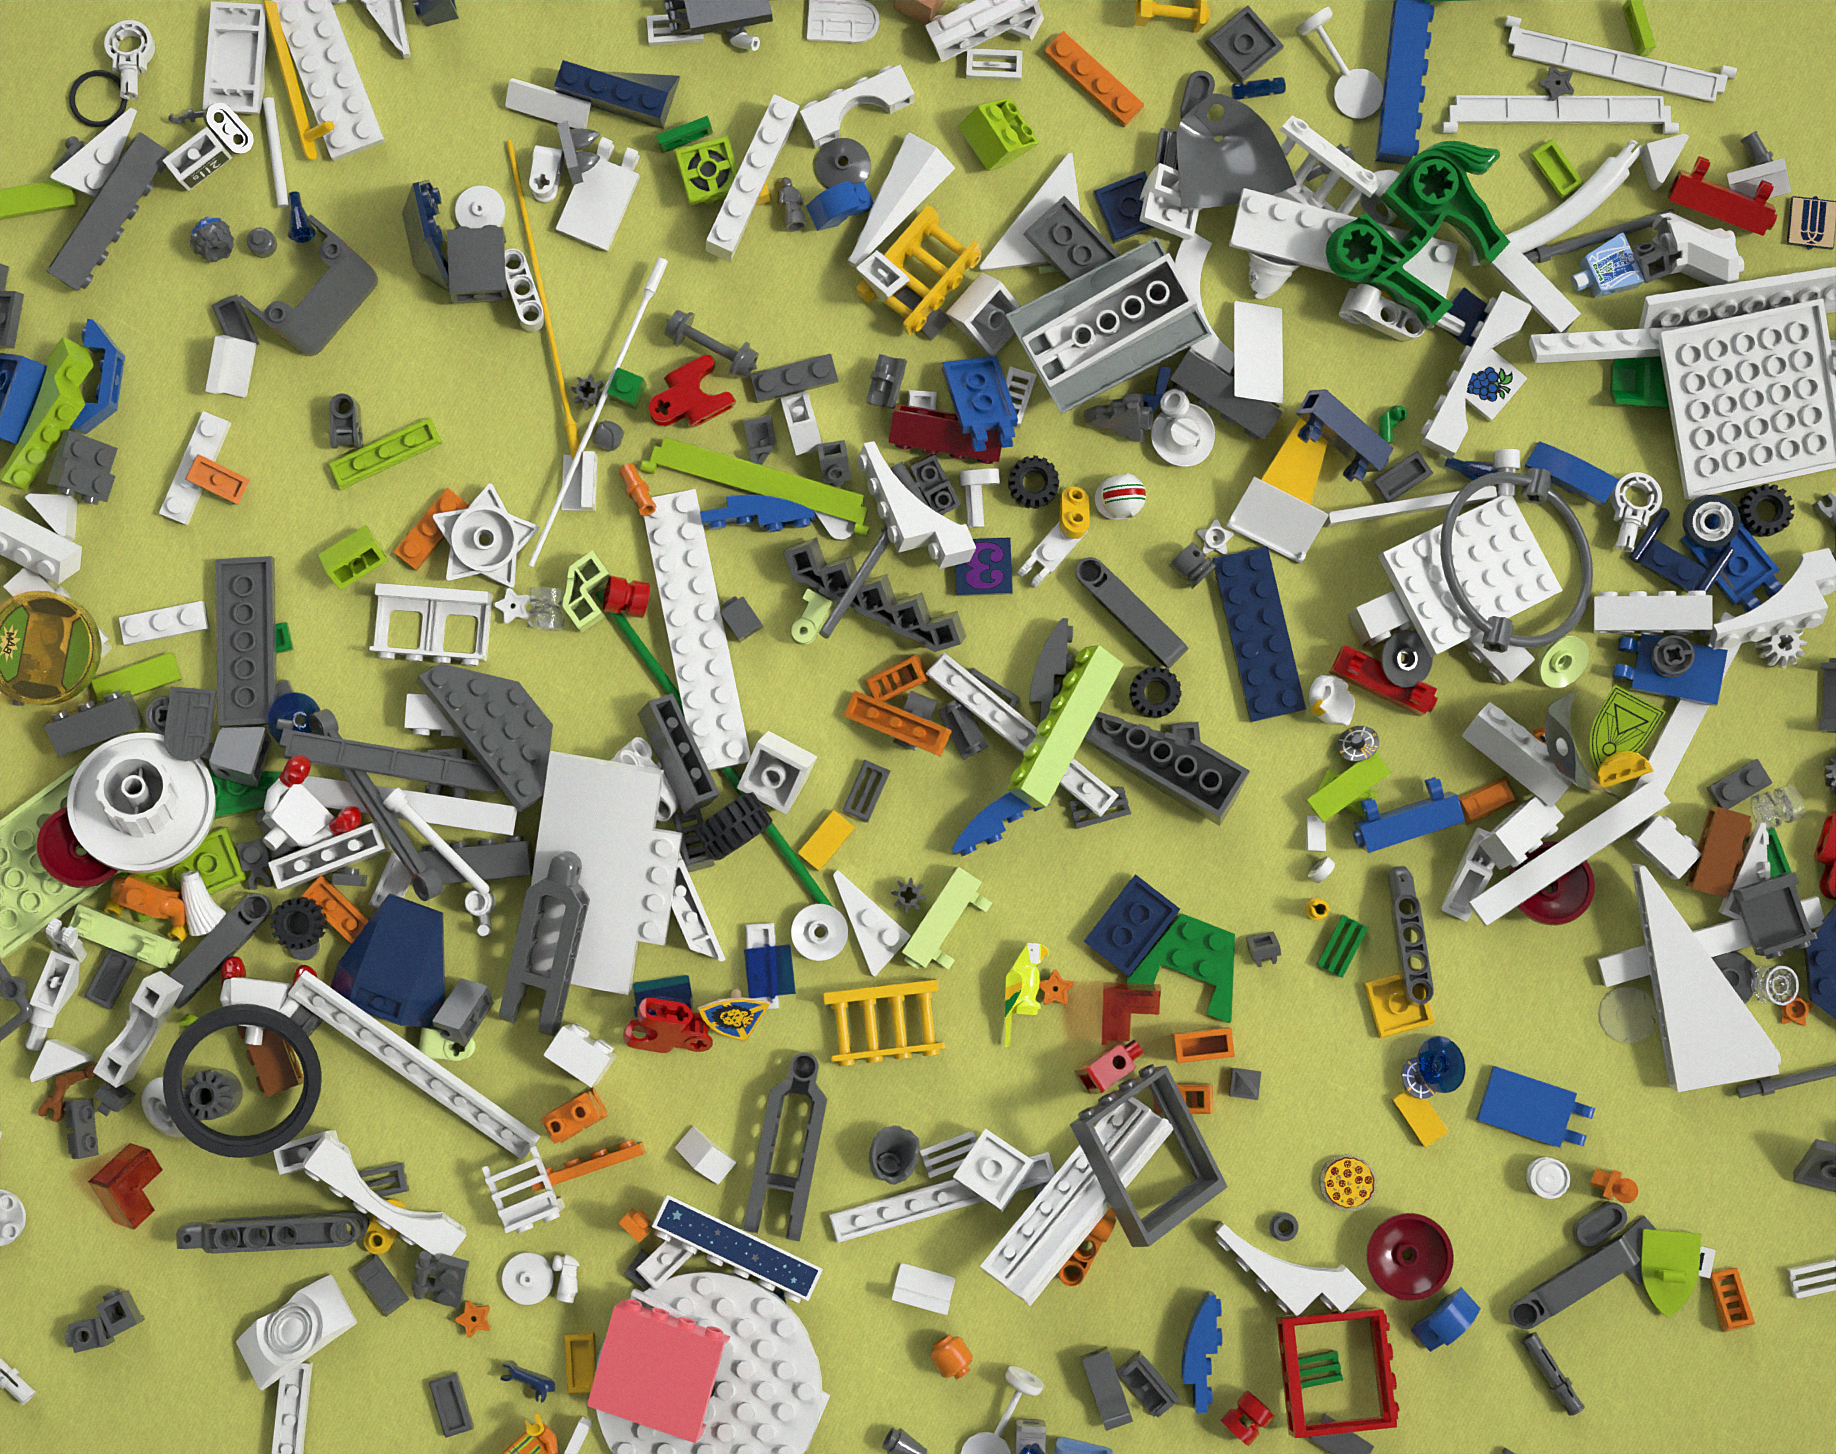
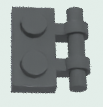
(449, 1282)

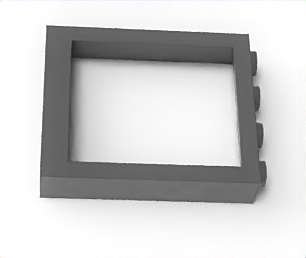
(1202, 1189)

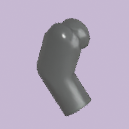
(73, 146)

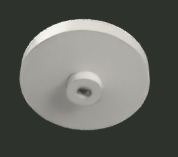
(480, 207)
(528, 1278)

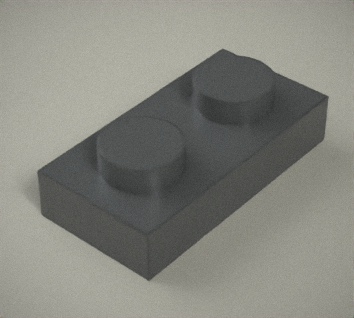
(1739, 785)

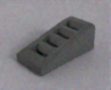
(699, 862)

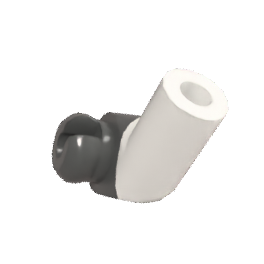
(740, 39)

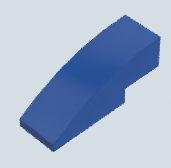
(1573, 473)

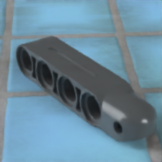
(1130, 611)
(1401, 892)
(219, 945)
(1573, 1283)

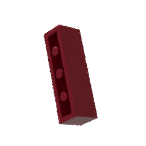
(939, 432)

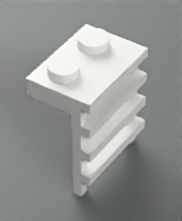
(523, 1214)

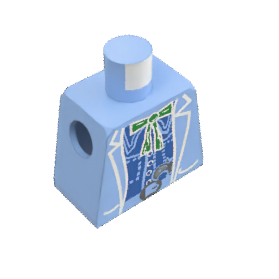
(1609, 269)

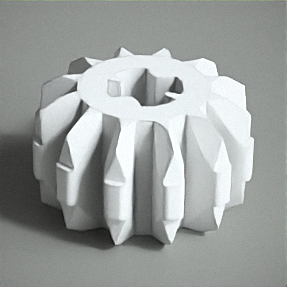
(1787, 653)

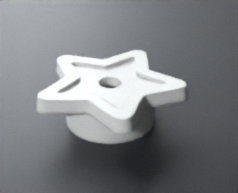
(1215, 530)
(505, 606)

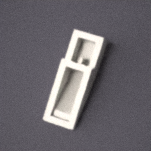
(1469, 879)

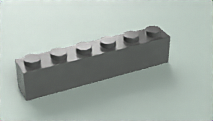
(108, 211)

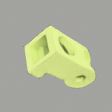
(807, 628)

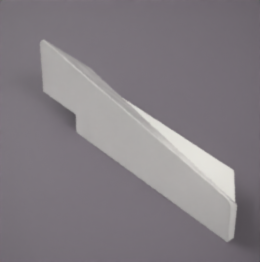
(692, 915)

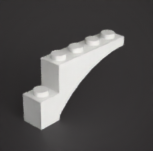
(908, 519)
(1791, 609)
(1292, 1282)

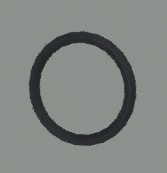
(78, 82)

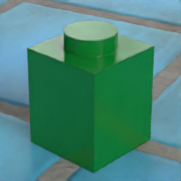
(626, 388)

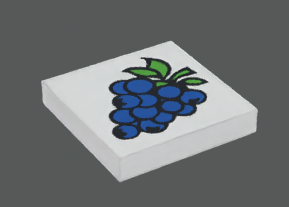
(1492, 384)

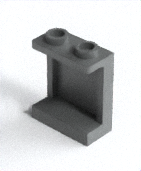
(1774, 915)

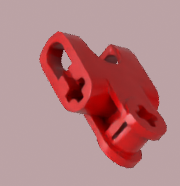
(686, 398)
(1826, 854)
(671, 1028)

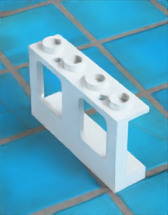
(435, 606)

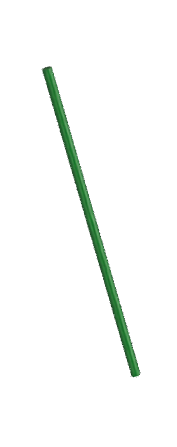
(729, 772)

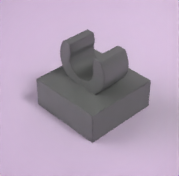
(1264, 946)
(113, 1098)

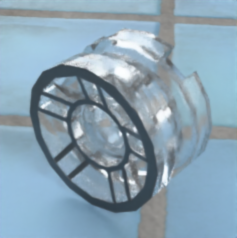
(1785, 985)

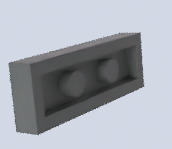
(794, 378)

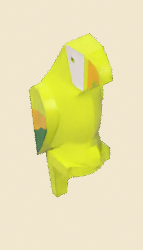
(1023, 985)

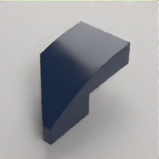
(1151, 400)

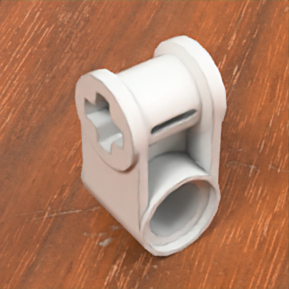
(546, 168)

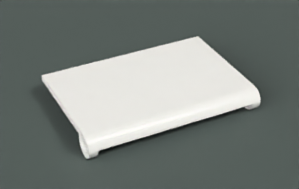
(1277, 520)

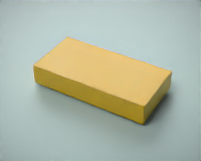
(826, 840)
(1420, 1118)
(580, 1362)

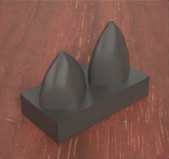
(576, 140)

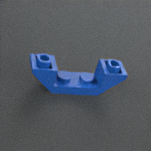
(108, 391)

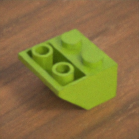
(998, 133)

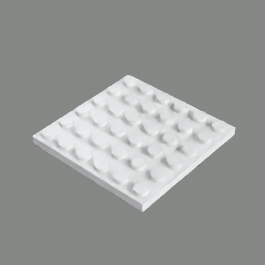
(1751, 398)

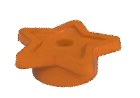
(1060, 995)
(1799, 1015)
(479, 1312)

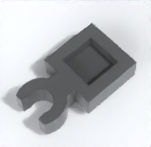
(254, 858)

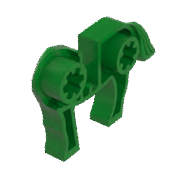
(1424, 195)

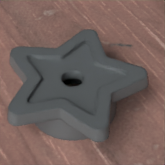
(1557, 90)

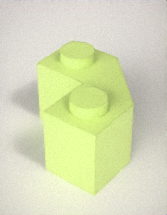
(584, 578)

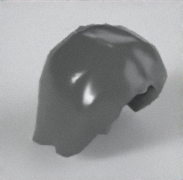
(893, 1154)

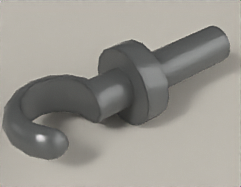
(185, 116)

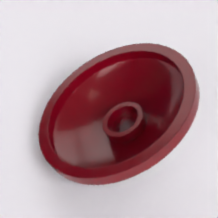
(58, 857)
(1569, 895)
(1426, 1267)

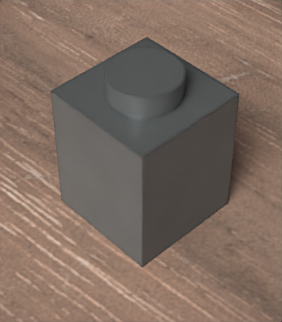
(740, 618)

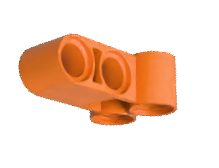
(1084, 1258)

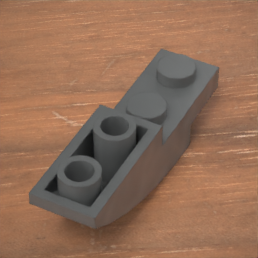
(1051, 663)

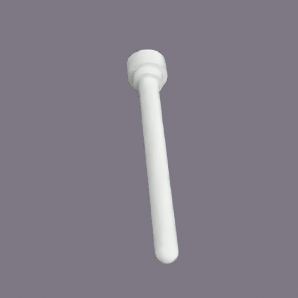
(398, 802)

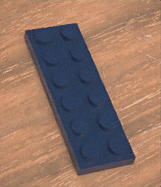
(1259, 634)

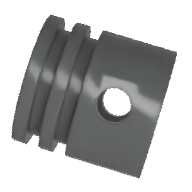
(1192, 565)

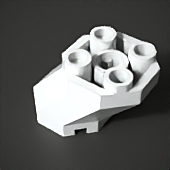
(1699, 251)

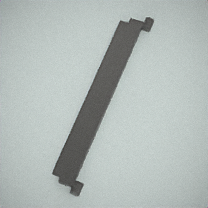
(385, 760)

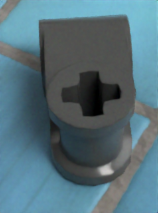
(345, 428)

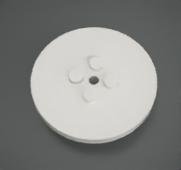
(140, 804)

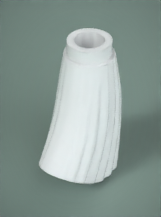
(200, 909)

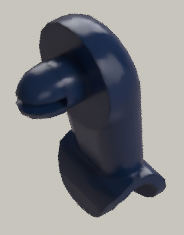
(537, 1381)

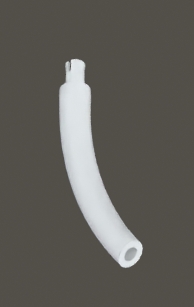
(1575, 208)

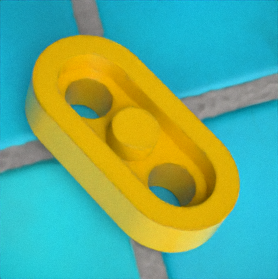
(1074, 506)
(388, 1236)

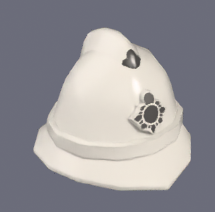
(1268, 274)

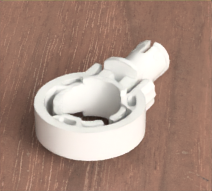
(129, 62)
(1625, 510)

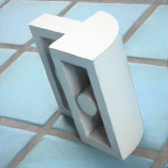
(1163, 204)

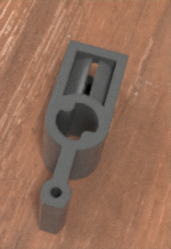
(1106, 1388)

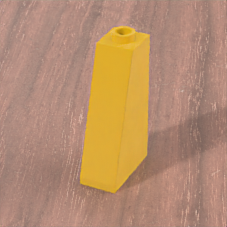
(1297, 465)

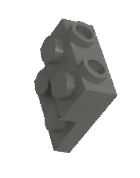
(83, 467)

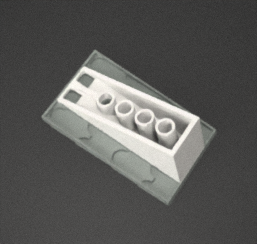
(1109, 325)

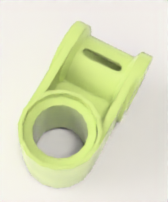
(440, 1048)

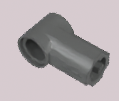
(919, 706)

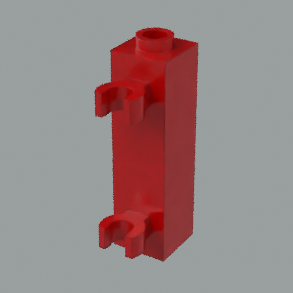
(1723, 202)
(1368, 674)

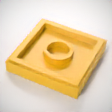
(1392, 1011)

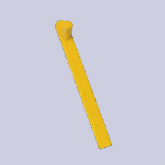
(306, 134)

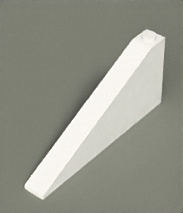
(1701, 1019)

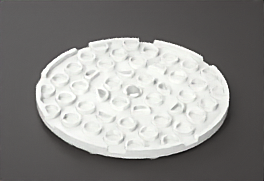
(765, 1381)

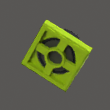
(708, 173)

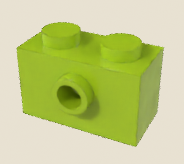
(353, 557)

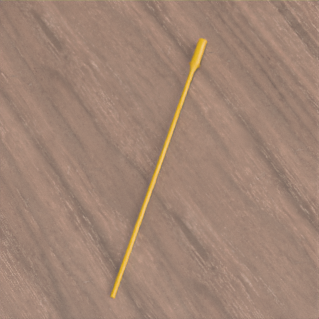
(570, 425)

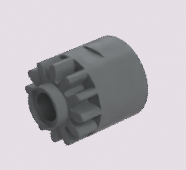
(225, 1091)

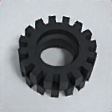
(1033, 465)
(1782, 510)
(1159, 675)
(314, 917)

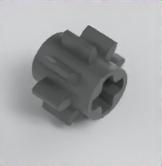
(584, 385)
(903, 888)

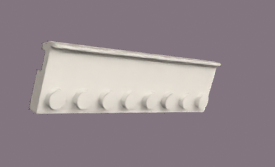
(1301, 231)
(1073, 1203)

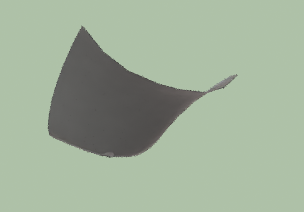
(1246, 157)
(1562, 747)

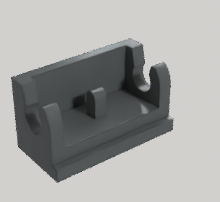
(463, 1011)
(1148, 1384)

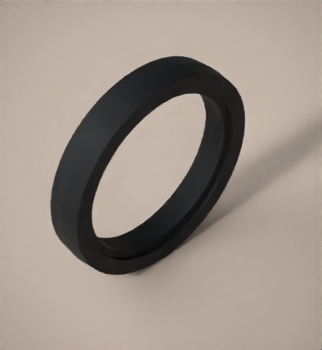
(249, 1145)

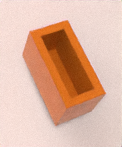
(1202, 1045)

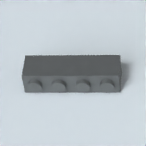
(1216, 390)
(678, 753)
(487, 859)

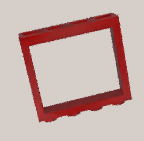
(1291, 1375)

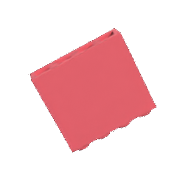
(657, 1370)

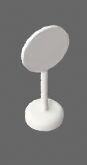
(1356, 91)
(992, 1443)

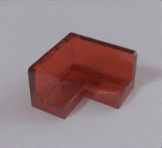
(1120, 1002)
(121, 1185)

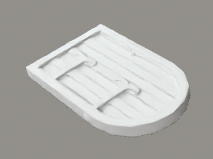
(842, 21)

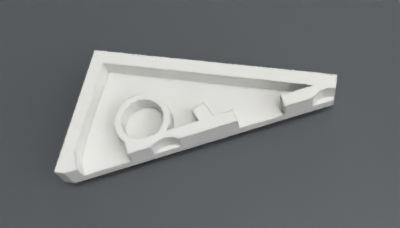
(391, 19)
(97, 159)
(1752, 868)
(876, 931)

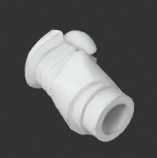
(568, 1281)

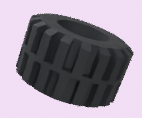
(733, 826)

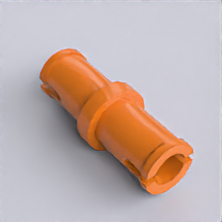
(637, 489)

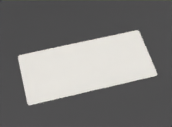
(1258, 352)

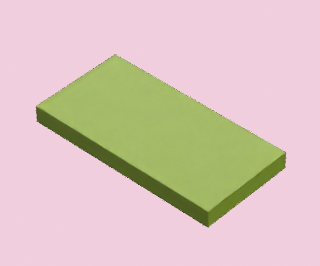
(213, 859)

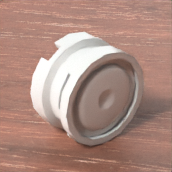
(1547, 1177)

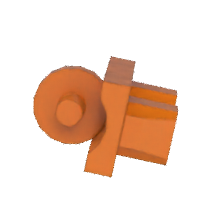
(1615, 1186)

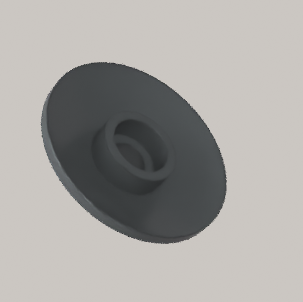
(832, 173)
(1416, 661)

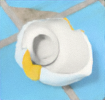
(1331, 700)

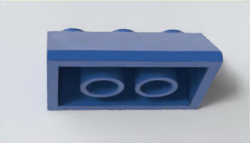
(19, 390)

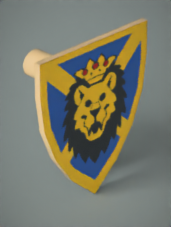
(734, 1016)

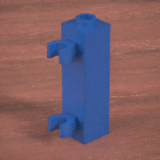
(1407, 821)

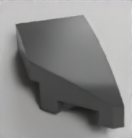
(760, 437)

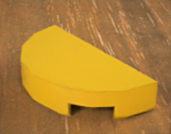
(1622, 767)

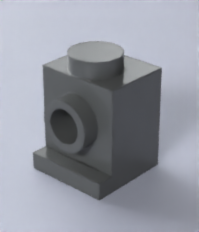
(1652, 254)
(834, 467)
(112, 1318)
(97, 1334)

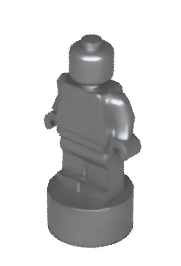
(791, 201)

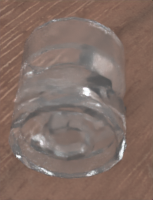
(546, 609)
(1782, 805)

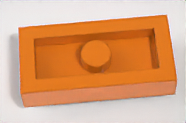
(217, 479)
(636, 1224)

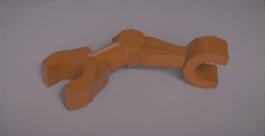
(61, 1084)

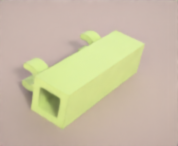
(941, 918)
(125, 936)

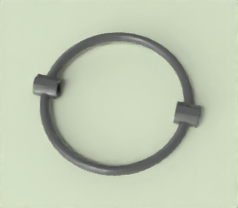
(1499, 629)

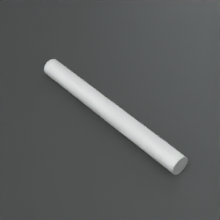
(275, 152)

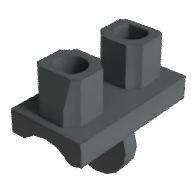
(886, 381)

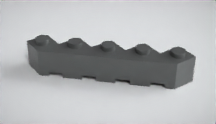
(875, 598)

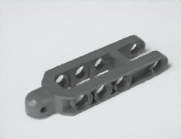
(564, 885)
(800, 1080)
(310, 1232)

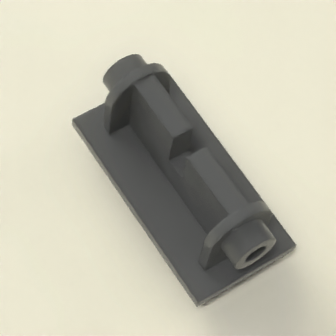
(964, 729)
(81, 1117)

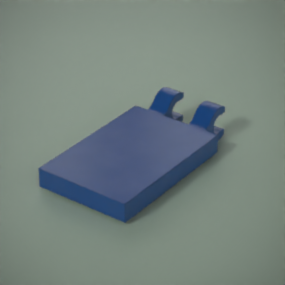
(981, 399)
(1745, 569)
(1698, 684)
(1531, 1108)

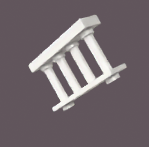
(1341, 165)

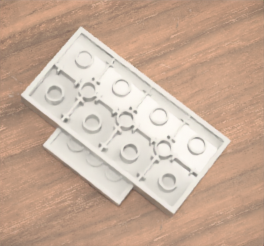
(628, 865)

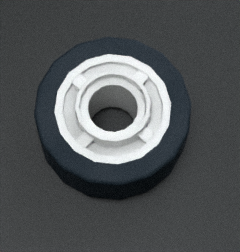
(1727, 524)

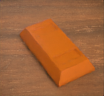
(1487, 800)

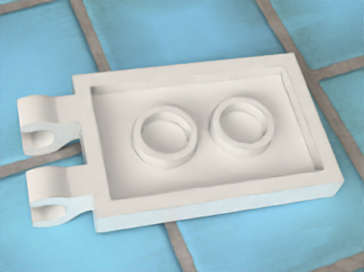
(601, 200)

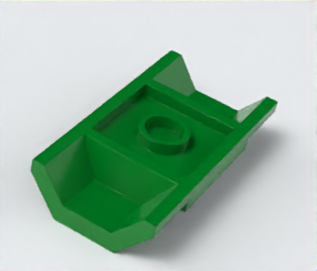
(1639, 382)

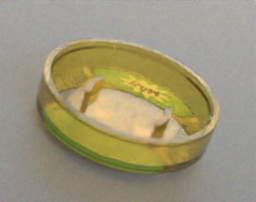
(46, 648)

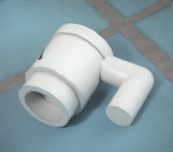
(481, 906)

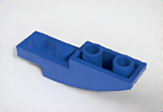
(770, 511)
(988, 823)
(1201, 1339)

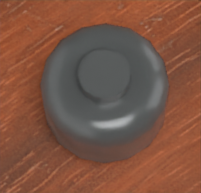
(261, 242)

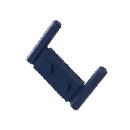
(1671, 564)

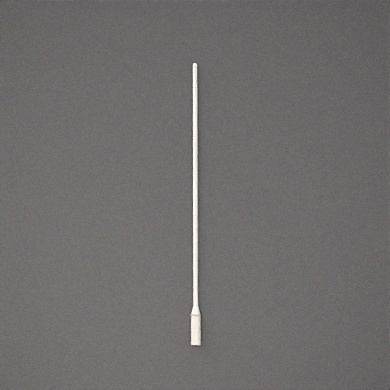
(649, 291)

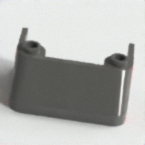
(327, 303)

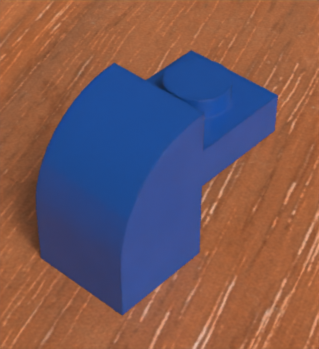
(839, 203)
(1448, 1321)

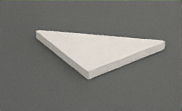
(1014, 248)

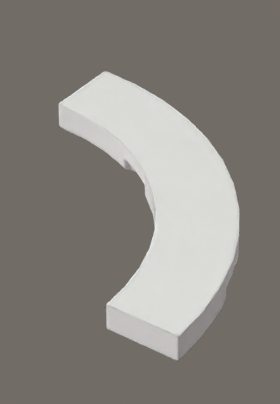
(1190, 264)

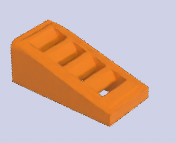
(919, 669)
(1194, 1088)
(1720, 1302)

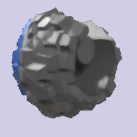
(212, 239)

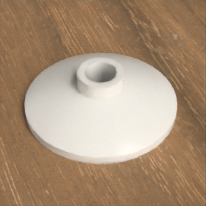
(804, 932)

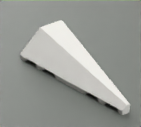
(913, 176)

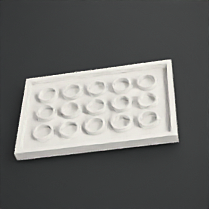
(1494, 564)

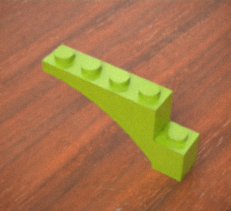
(54, 411)

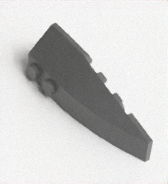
(1172, 764)

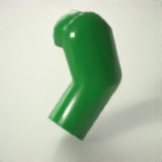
(1389, 420)

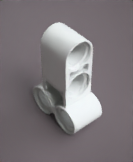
(1365, 306)
(639, 753)

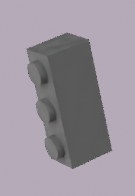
(93, 722)

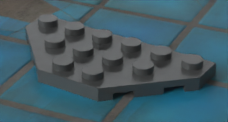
(497, 725)

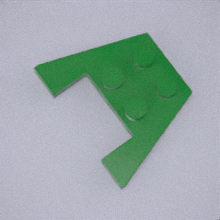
(1199, 952)

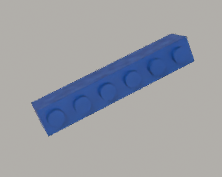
(1403, 81)

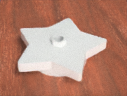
(486, 517)

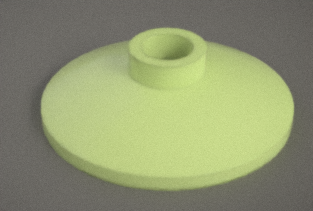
(1563, 661)

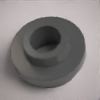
(1292, 1229)

